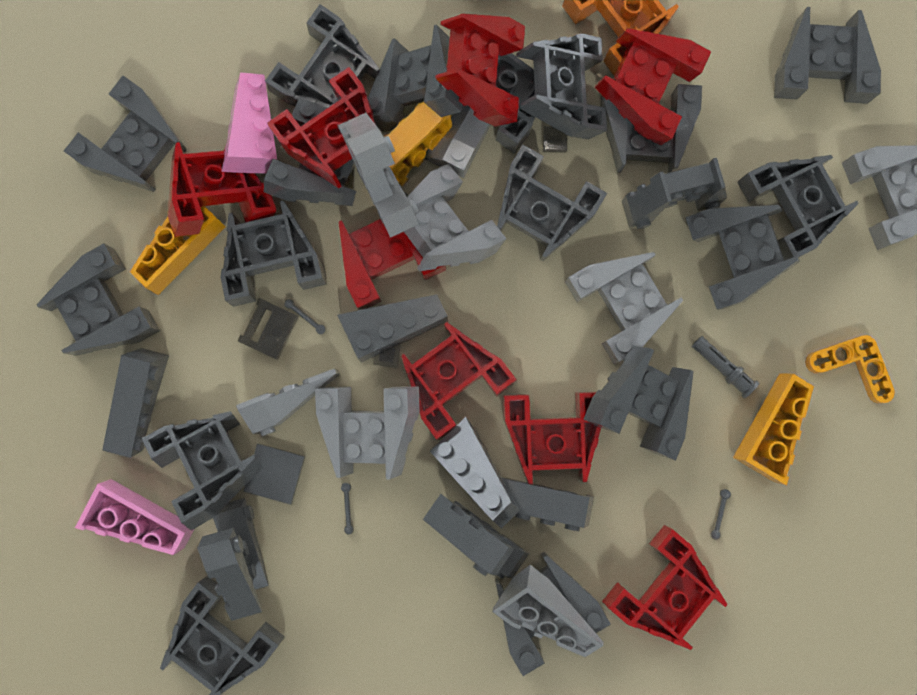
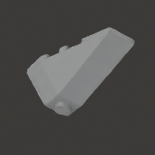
(460, 142)
(272, 410)
(540, 607)

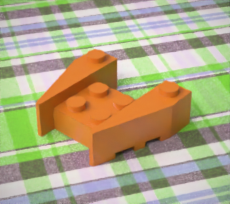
(620, 15)

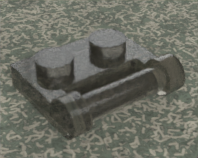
(275, 332)

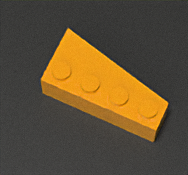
(414, 136)
(171, 255)
(776, 428)

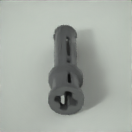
(733, 374)

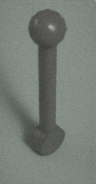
(320, 329)
(346, 487)
(725, 494)

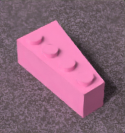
(249, 140)
(132, 518)

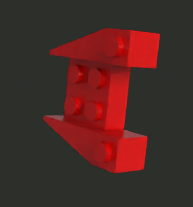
(474, 61)
(644, 77)
(319, 141)
(199, 182)
(373, 253)
(448, 372)
(551, 441)
(674, 597)

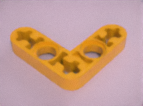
(856, 355)

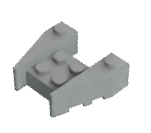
(372, 159)
(896, 181)
(440, 233)
(629, 297)
(367, 435)

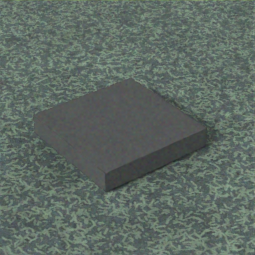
(278, 475)

